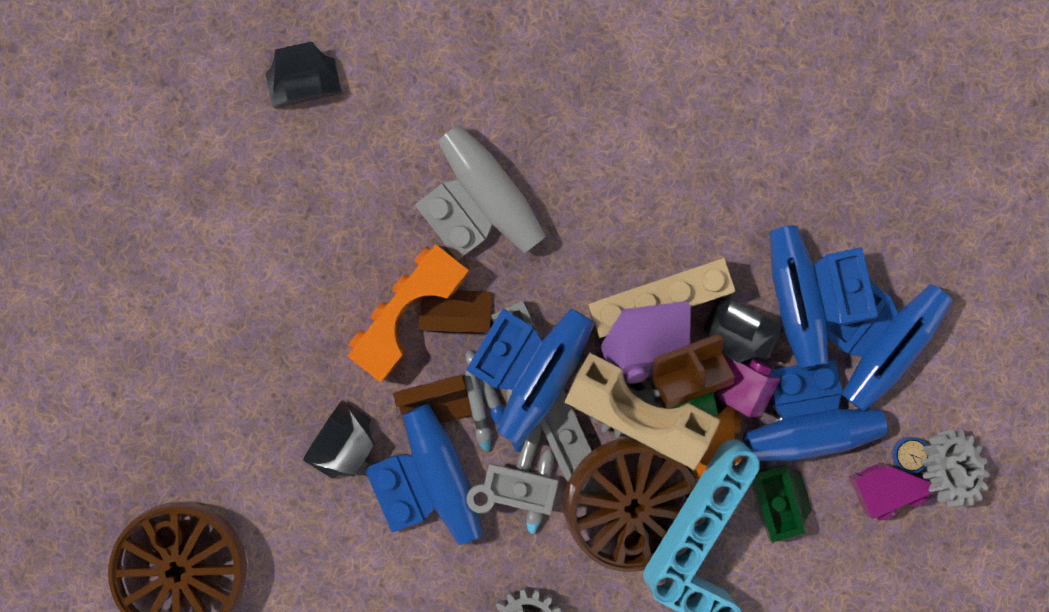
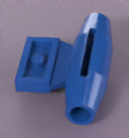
(810, 294)
(888, 342)
(531, 367)
(811, 418)
(428, 479)

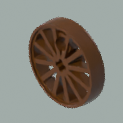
(626, 504)
(174, 554)

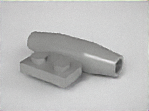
(479, 199)

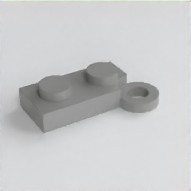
(514, 489)

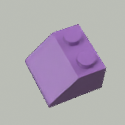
(645, 334)

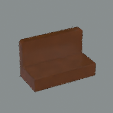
(460, 314)
(445, 396)

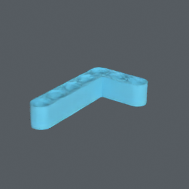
(700, 538)

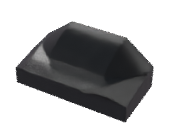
(301, 75)
(743, 330)
(341, 443)

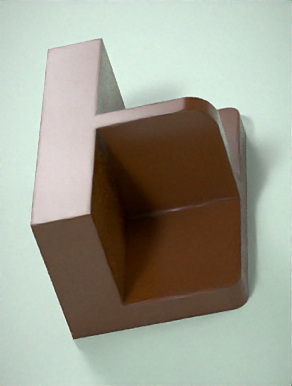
(692, 371)

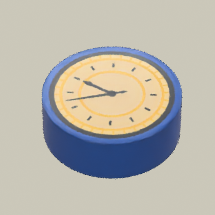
(908, 454)

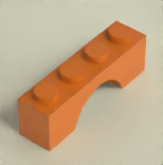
(379, 347)

